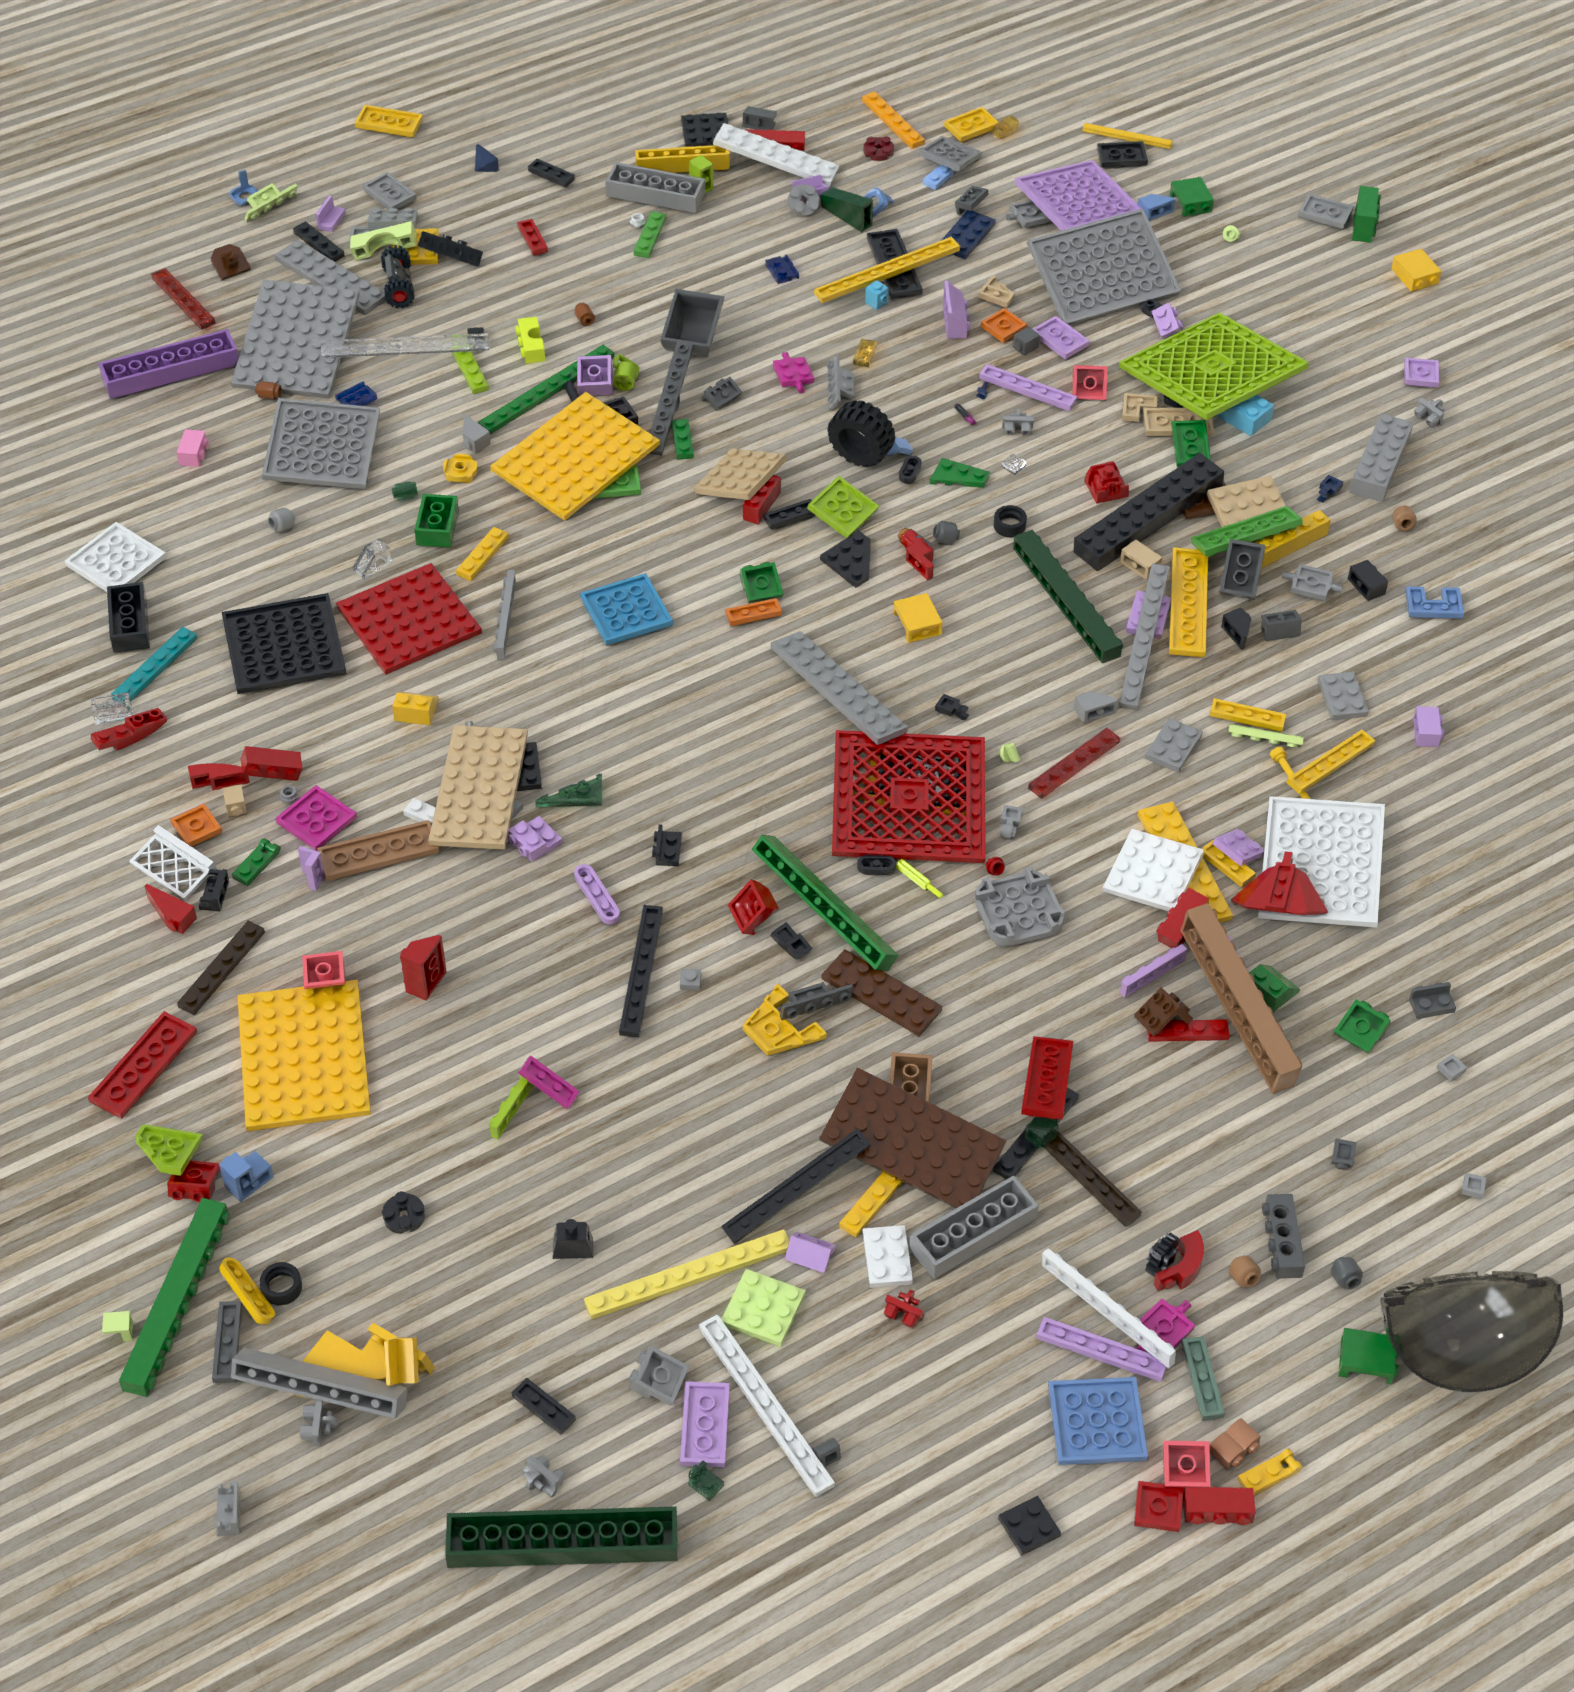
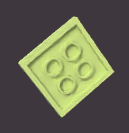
(763, 1307)

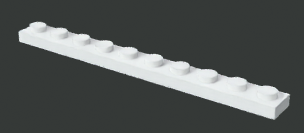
(767, 1406)

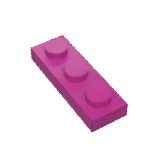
(548, 1082)

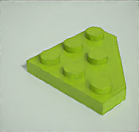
(168, 1148)

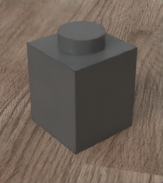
(1026, 341)

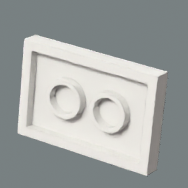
(887, 1256)

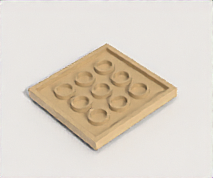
(740, 474)
(1245, 500)

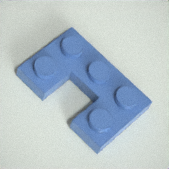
(1448, 607)

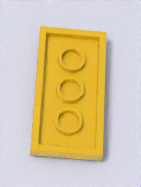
(388, 121)

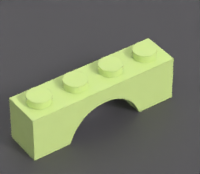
(366, 243)

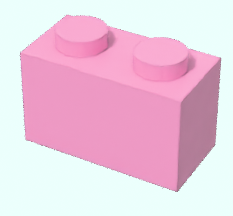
(192, 448)

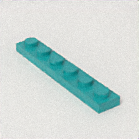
(157, 663)

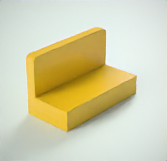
(401, 1360)

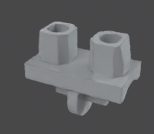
(1432, 409)
(1017, 420)
(316, 1413)
(541, 1477)

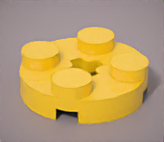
(466, 474)

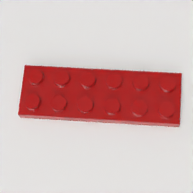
(142, 1065)
(1047, 1078)

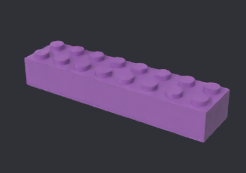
(168, 363)

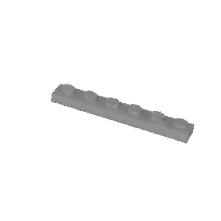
(505, 609)

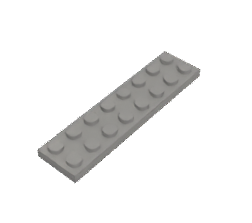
(325, 272)

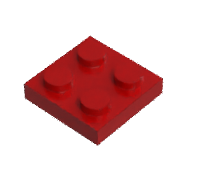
(1158, 1506)

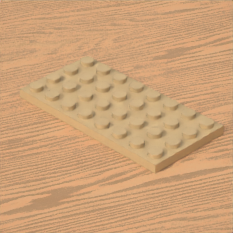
(478, 787)

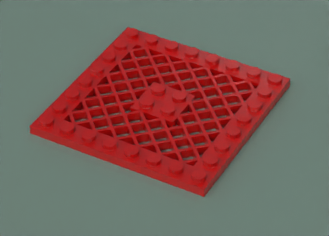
(910, 796)

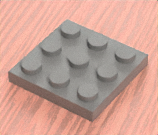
(950, 153)

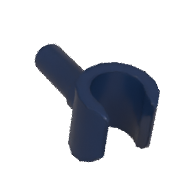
(982, 393)

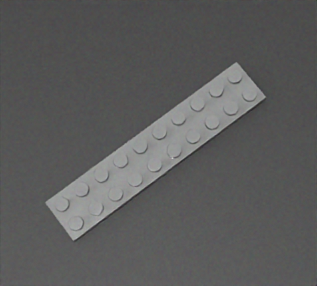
(839, 687)

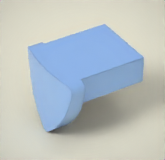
(901, 446)

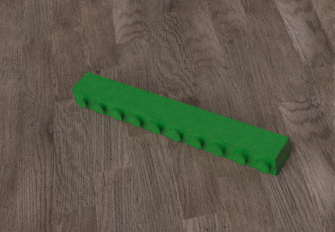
(825, 902)
(174, 1298)

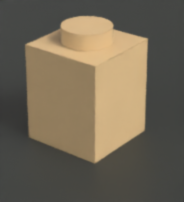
(234, 800)

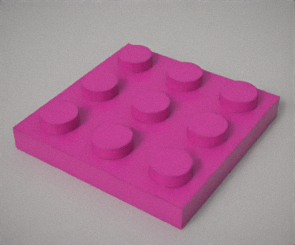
(316, 817)

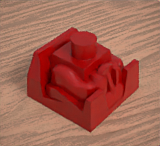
(1106, 482)
(752, 906)

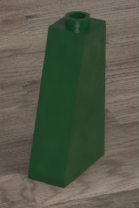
(849, 207)

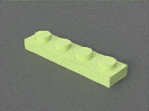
(1257, 734)

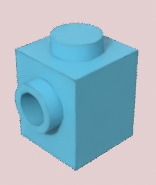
(876, 295)

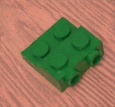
(761, 582)
(1363, 1026)

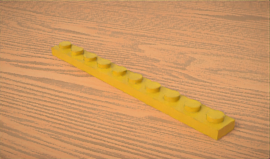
(886, 269)

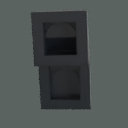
(791, 942)

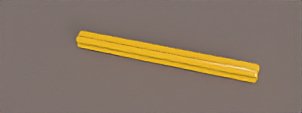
(1126, 135)

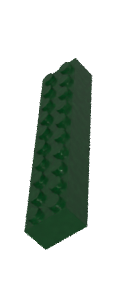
(561, 1537)

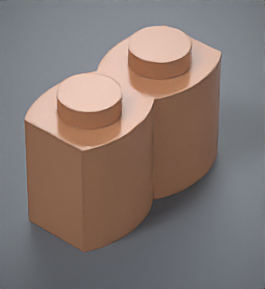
(1235, 1444)

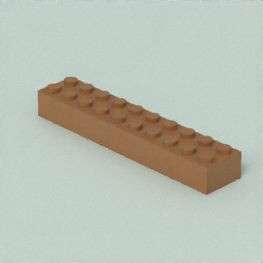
(1241, 998)

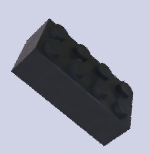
(128, 617)

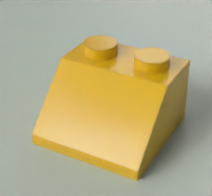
(414, 707)

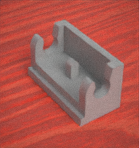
(228, 1510)

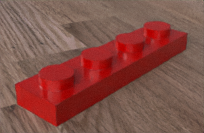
(1194, 1031)

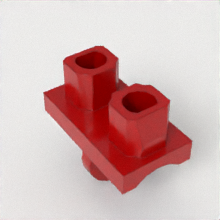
(912, 1313)

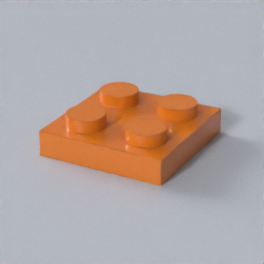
(1003, 325)
(196, 825)

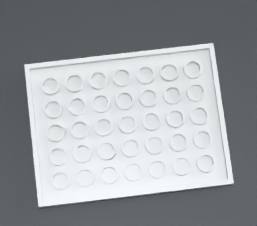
(1338, 851)

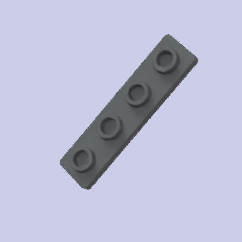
(814, 998)

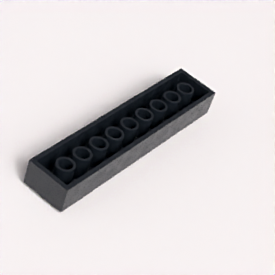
(1148, 511)

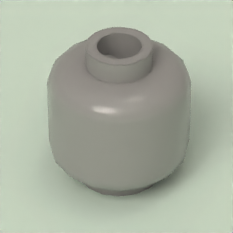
(281, 520)

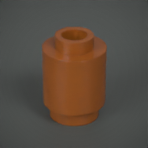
(584, 314)
(268, 390)

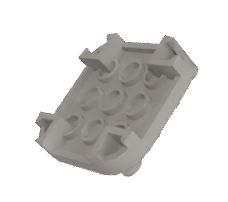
(1019, 908)

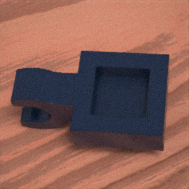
(1328, 486)

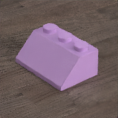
(955, 312)

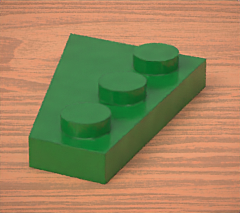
(955, 472)

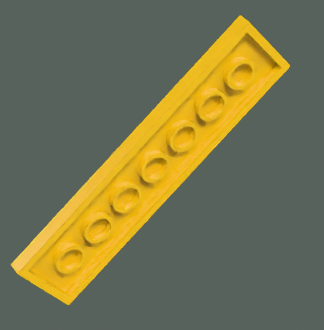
(1188, 603)
(1167, 823)

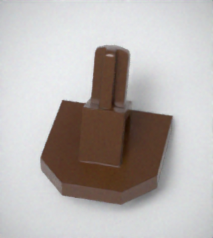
(229, 261)

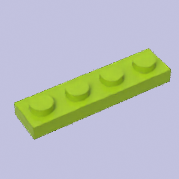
(471, 372)
(509, 1107)

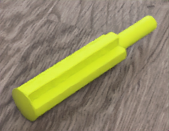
(917, 877)

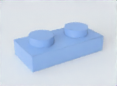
(938, 177)

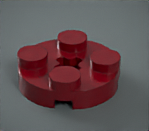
(878, 148)

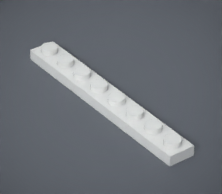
(1108, 1308)

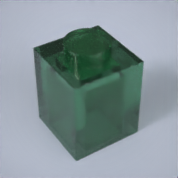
(1041, 1131)

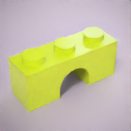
(530, 340)

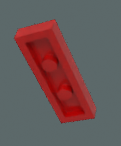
(532, 237)

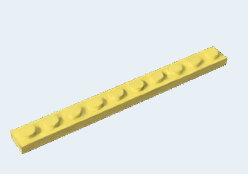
(686, 1274)

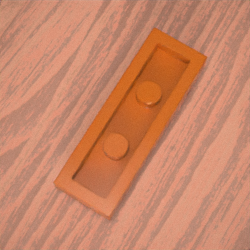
(753, 612)

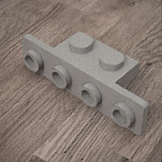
(839, 382)

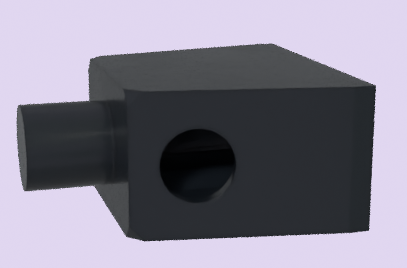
(572, 1240)

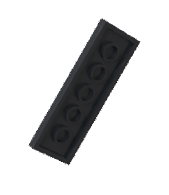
(885, 247)

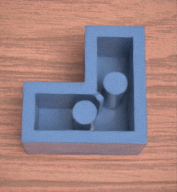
(245, 1174)

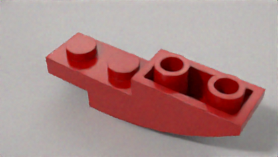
(133, 730)

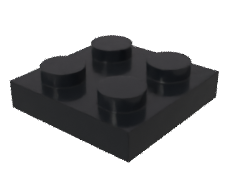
(1029, 1525)

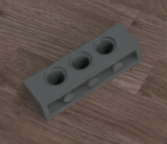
(1284, 1265)

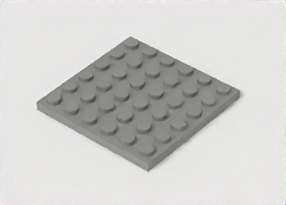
(321, 443)

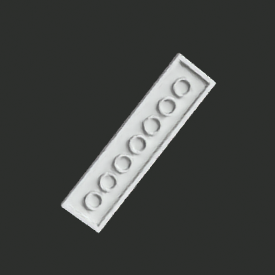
(774, 154)

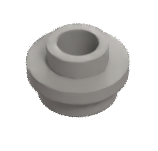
(289, 794)

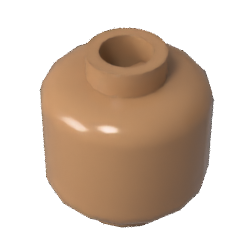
(1404, 518)
(1245, 1271)

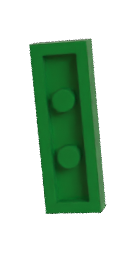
(682, 439)

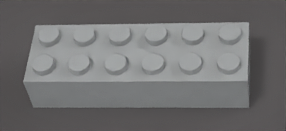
(655, 187)
(1381, 457)
(973, 1227)

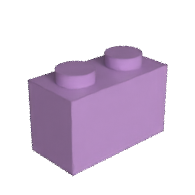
(1428, 726)

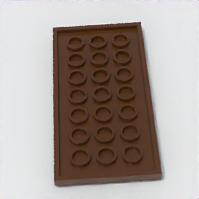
(915, 1139)

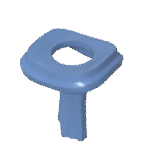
(244, 188)
(883, 200)

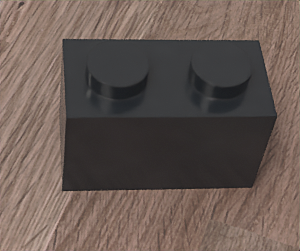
(1367, 580)

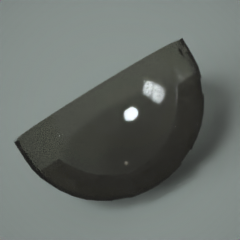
(1474, 1328)

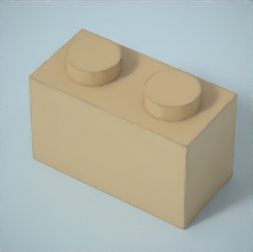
(1139, 558)

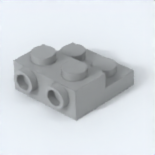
(658, 1375)

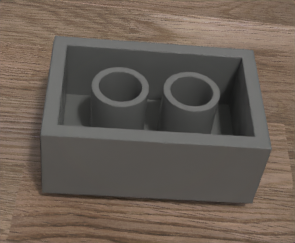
(1242, 569)

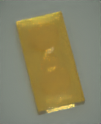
(865, 353)

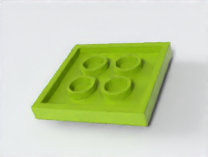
(843, 507)

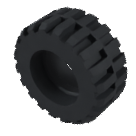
(869, 421)

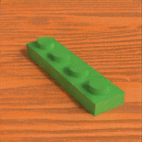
(649, 234)

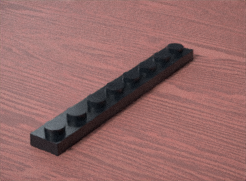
(641, 971)
(795, 1186)

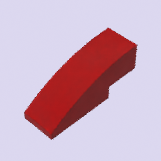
(216, 775)

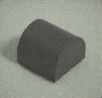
(828, 1452)

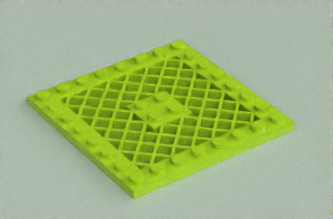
(1213, 365)

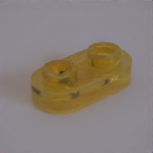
(1005, 127)

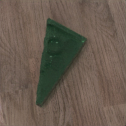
(578, 794)

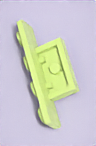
(267, 198)

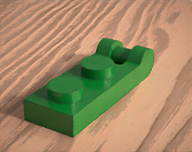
(256, 862)

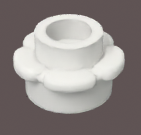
(637, 220)

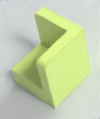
(118, 1322)

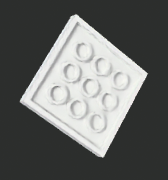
(115, 557)
(1153, 870)

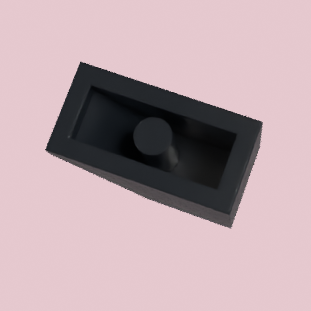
(1237, 626)

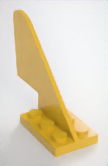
(370, 1362)

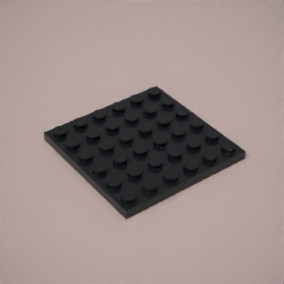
(283, 643)

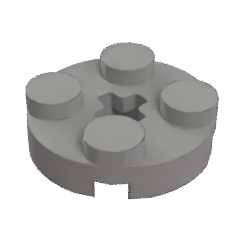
(800, 208)

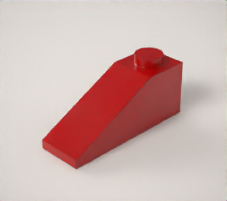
(174, 912)

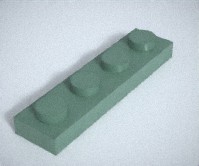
(1202, 1378)

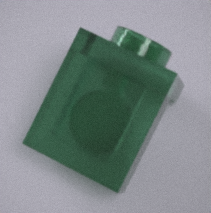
(704, 1481)

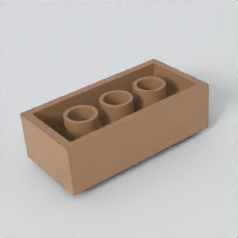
(912, 1073)

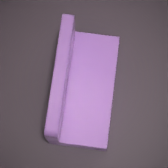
(329, 215)
(312, 866)
(809, 1251)

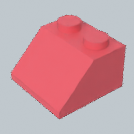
(1089, 382)
(323, 969)
(1186, 1463)

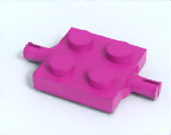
(793, 372)
(1168, 1322)

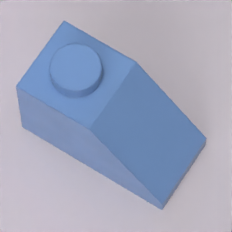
(1156, 205)

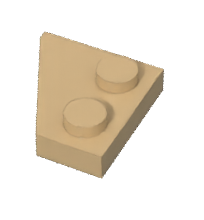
(996, 293)

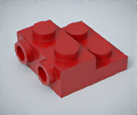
(195, 1182)

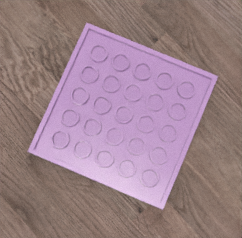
(1076, 194)

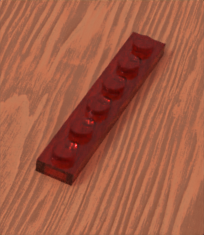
(183, 298)
(1073, 763)

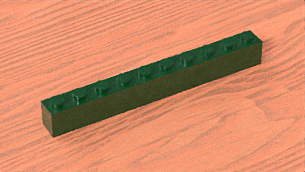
(1068, 596)

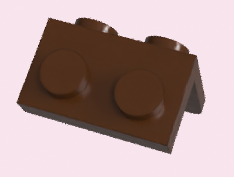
(1161, 1010)

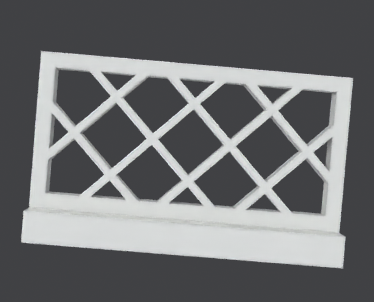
(181, 849)

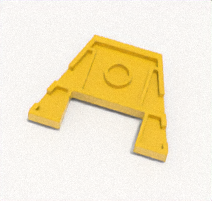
(774, 1034)

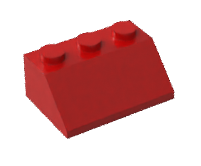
(423, 966)

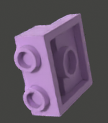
(533, 838)

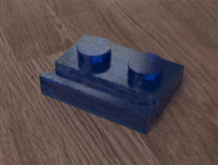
(782, 269)
(356, 395)

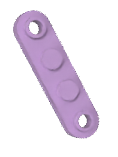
(597, 894)

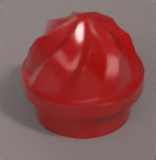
(995, 866)

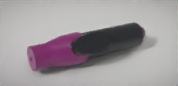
(967, 416)

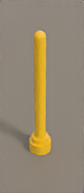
(1279, 755)

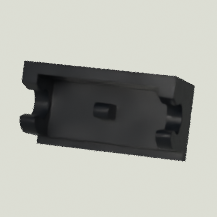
(215, 890)

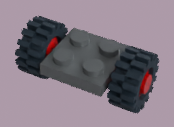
(396, 265)

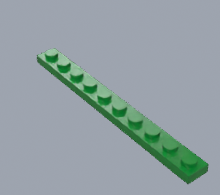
(536, 395)

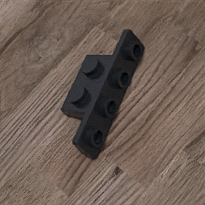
(446, 246)

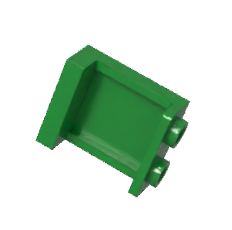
(1192, 196)
(1367, 1354)

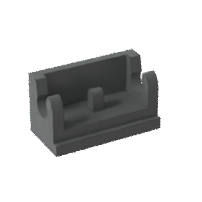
(758, 118)
(1281, 625)

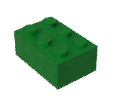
(1366, 214)
(436, 520)

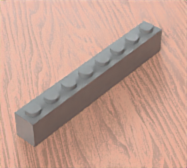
(319, 1382)

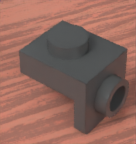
(1343, 1154)

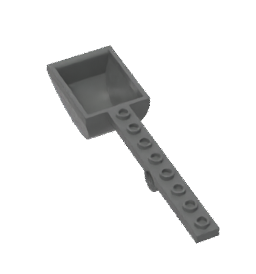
(686, 333)

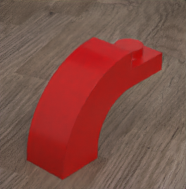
(1185, 1272)

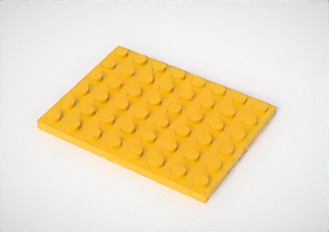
(575, 455)
(302, 1056)

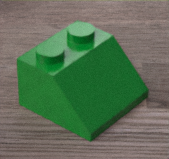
(1273, 985)

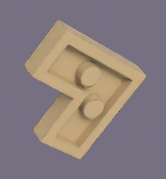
(1135, 403)

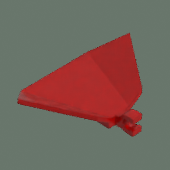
(1282, 891)

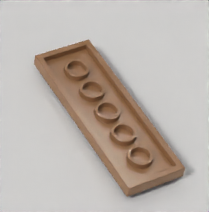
(377, 850)

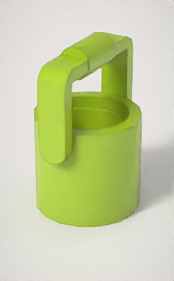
(625, 373)

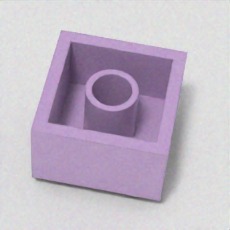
(595, 375)

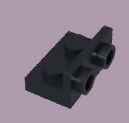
(667, 847)

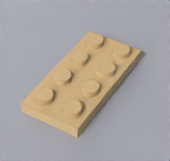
(1158, 420)

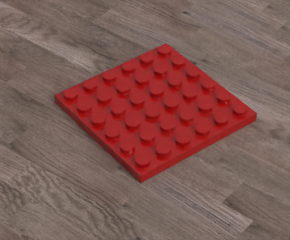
(408, 618)

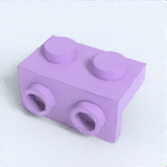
(815, 181)
(1167, 320)

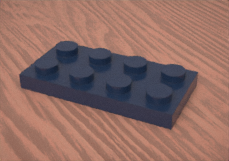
(970, 232)

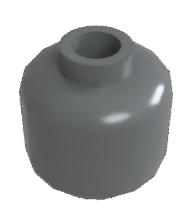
(946, 532)
(1346, 1272)

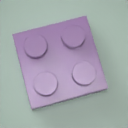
(1421, 372)
(1239, 847)

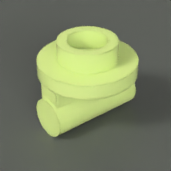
(1231, 233)
(1009, 753)

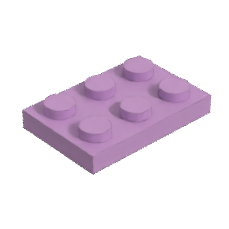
(1061, 337)
(1135, 614)

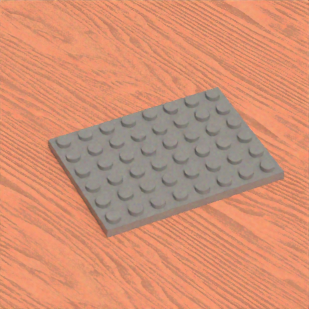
(1103, 267)
(287, 334)

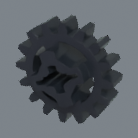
(1162, 1254)

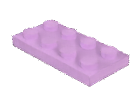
(705, 1424)

